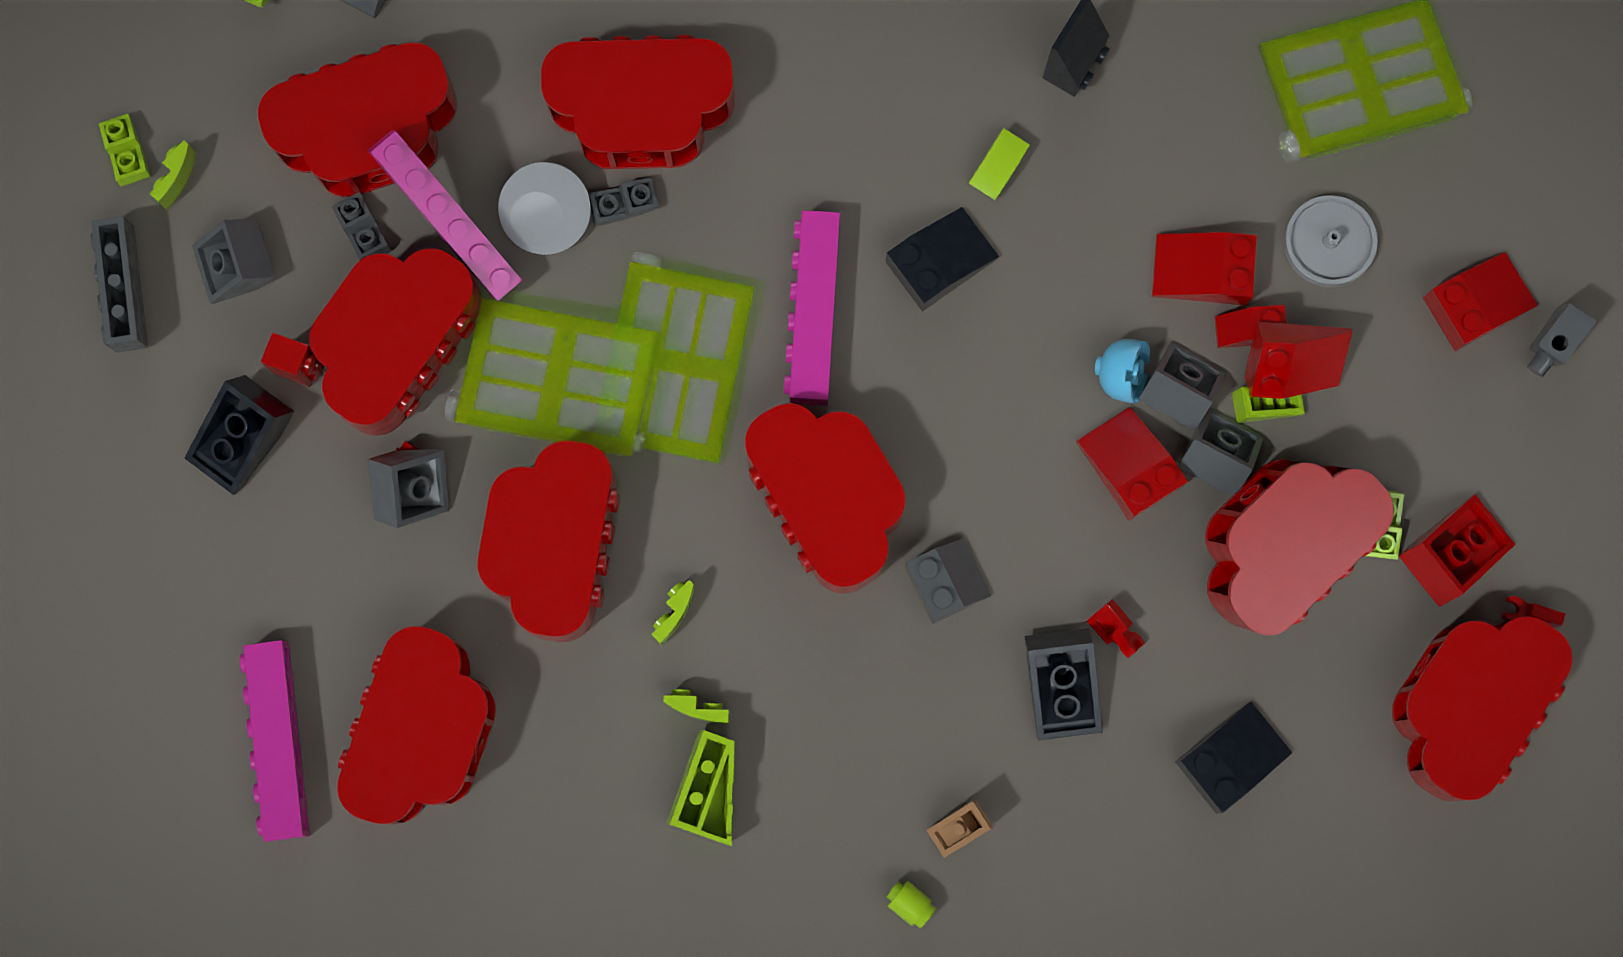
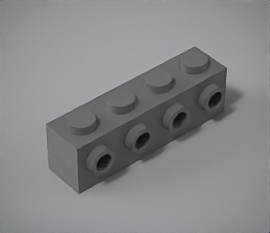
(119, 284)

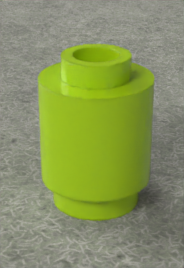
(910, 904)

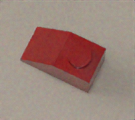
(1238, 327)

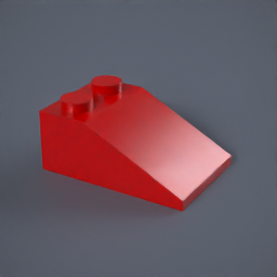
(1205, 267)
(1479, 301)
(1295, 359)
(1131, 463)
(1457, 551)

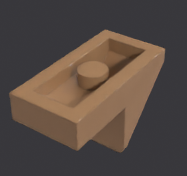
(960, 828)

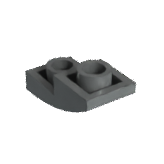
(624, 202)
(360, 226)

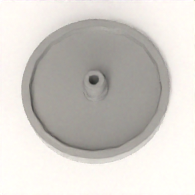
(544, 208)
(1330, 241)

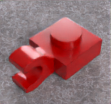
(1524, 609)
(1113, 625)

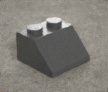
(233, 259)
(1183, 386)
(1221, 452)
(408, 486)
(947, 580)

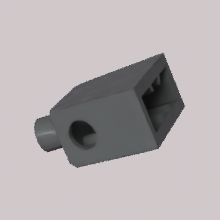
(1568, 329)

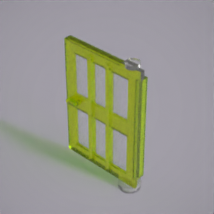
(1362, 81)
(696, 355)
(556, 378)

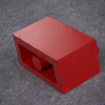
(291, 360)

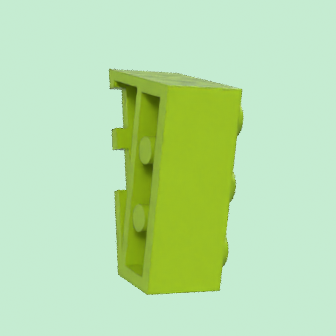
(705, 791)

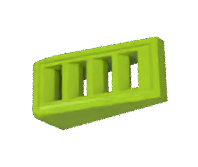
(1249, 409)

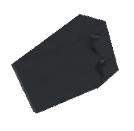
(1077, 50)
(940, 258)
(238, 432)
(1064, 684)
(1234, 758)

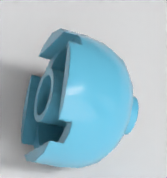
(1122, 369)

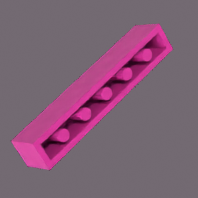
(444, 215)
(813, 309)
(275, 741)

